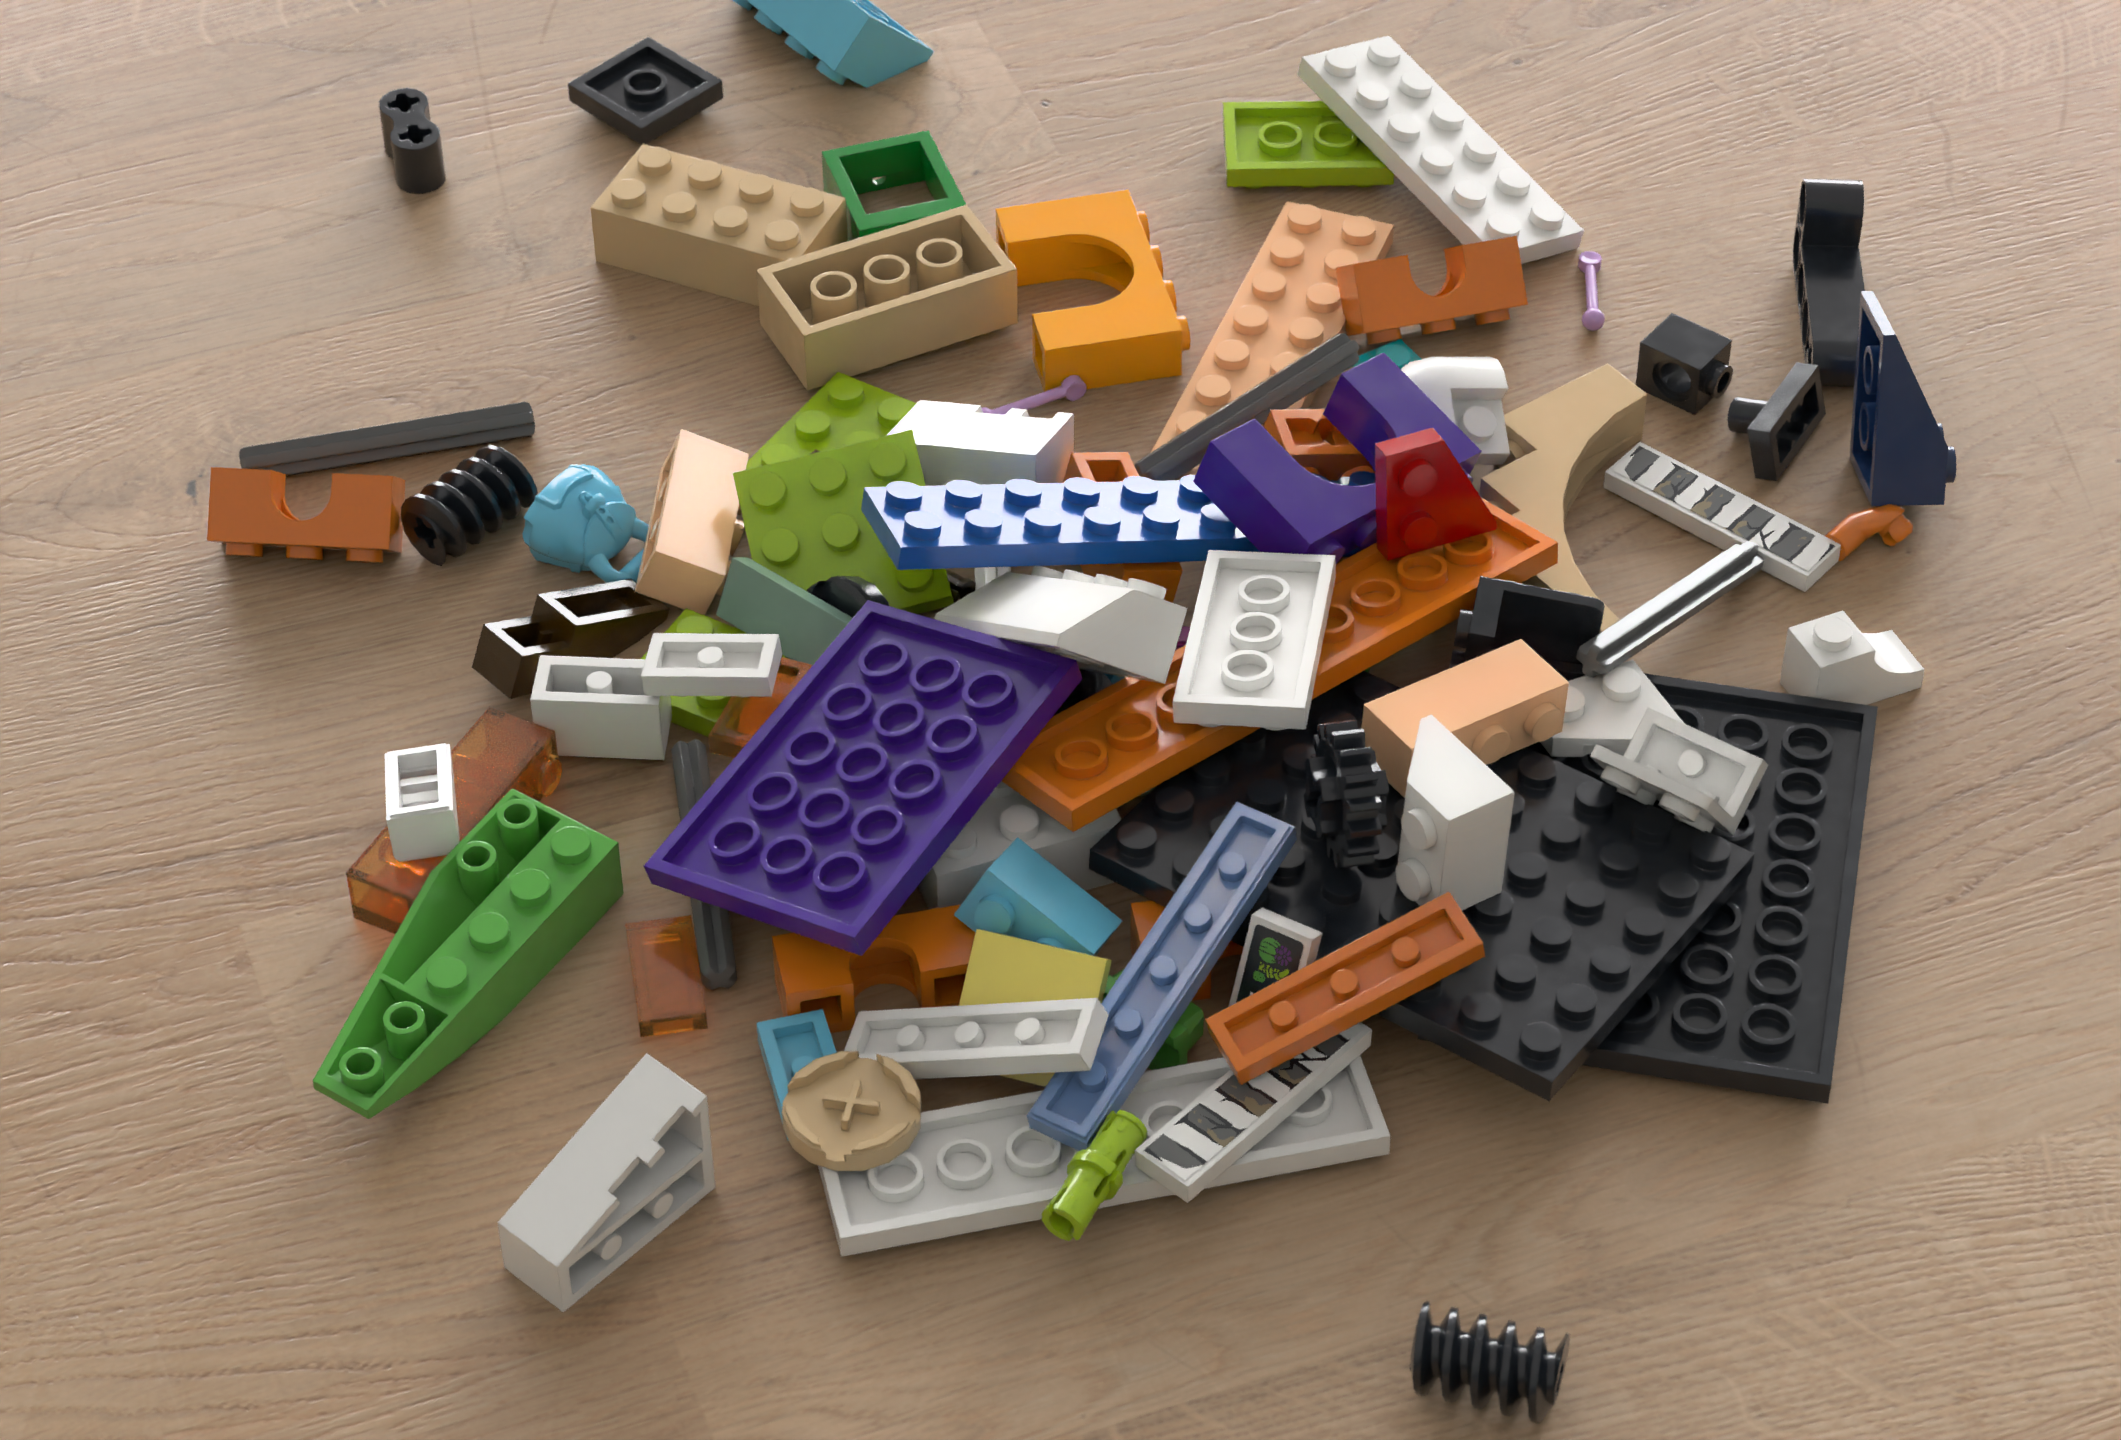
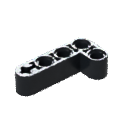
(1829, 275)

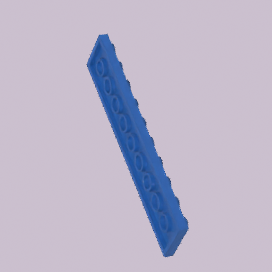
(1053, 522)

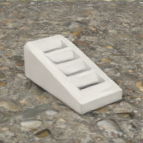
(424, 808)

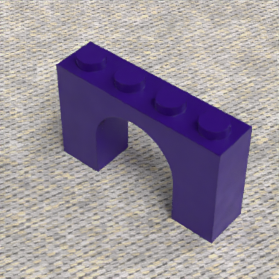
(1296, 512)

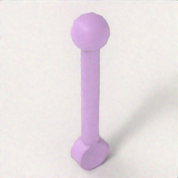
(1590, 263)
(1071, 388)

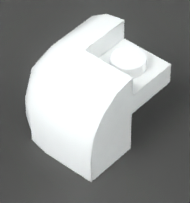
(1470, 396)

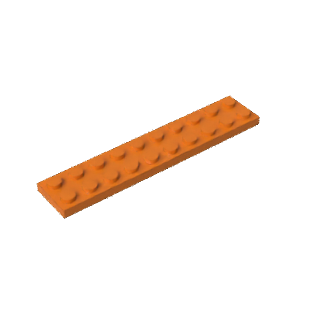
(1127, 734)

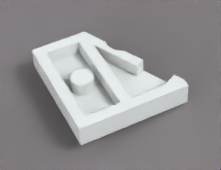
(1606, 711)

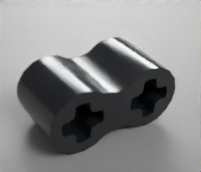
(412, 141)

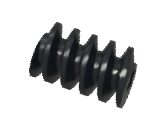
(467, 503)
(1487, 1363)

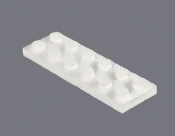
(1437, 148)

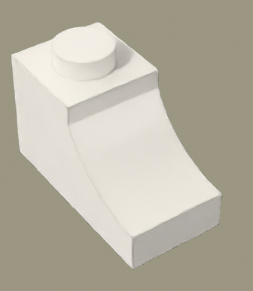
(1840, 663)

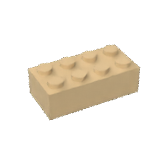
(709, 222)
(887, 296)

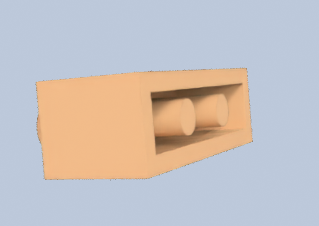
(692, 524)
(1486, 703)

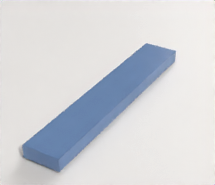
(1166, 973)

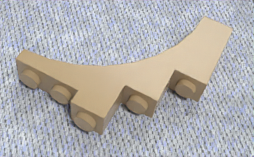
(1555, 451)

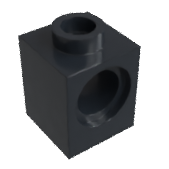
(1684, 364)

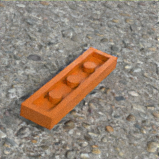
(1345, 987)

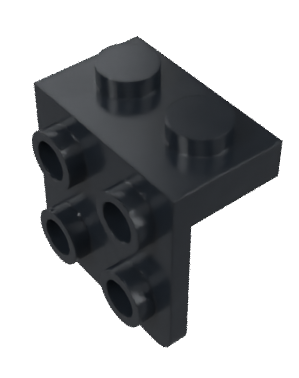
(1544, 618)

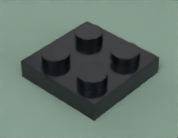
(645, 91)

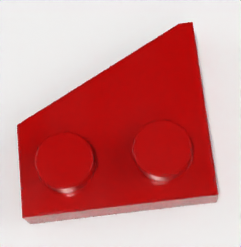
(1424, 496)

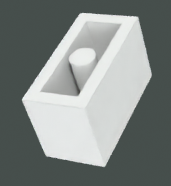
(600, 708)

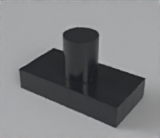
(1782, 423)

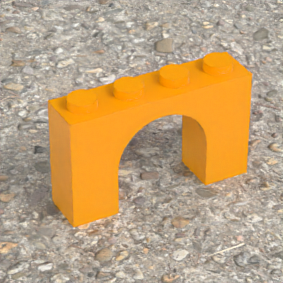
(1104, 242)

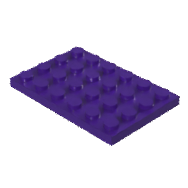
(863, 776)

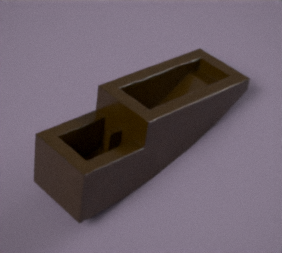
(568, 622)

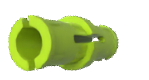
(1094, 1175)

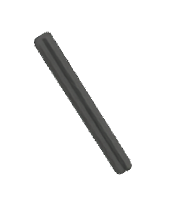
(1274, 393)
(392, 440)
(1669, 609)
(710, 922)

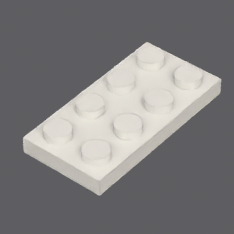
(1255, 640)

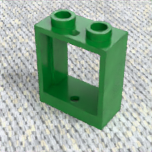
(899, 162)

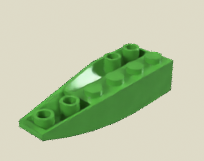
(472, 948)

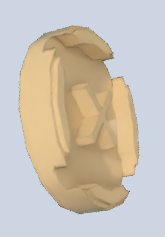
(851, 1111)

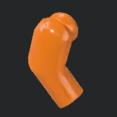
(1863, 524)

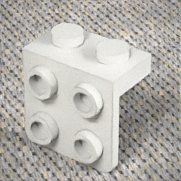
(1686, 771)

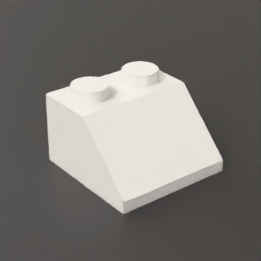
(1452, 822)

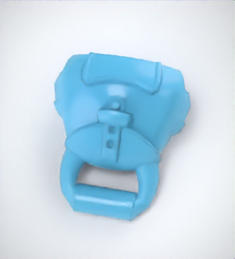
(583, 524)

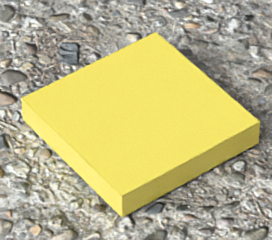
(1028, 971)

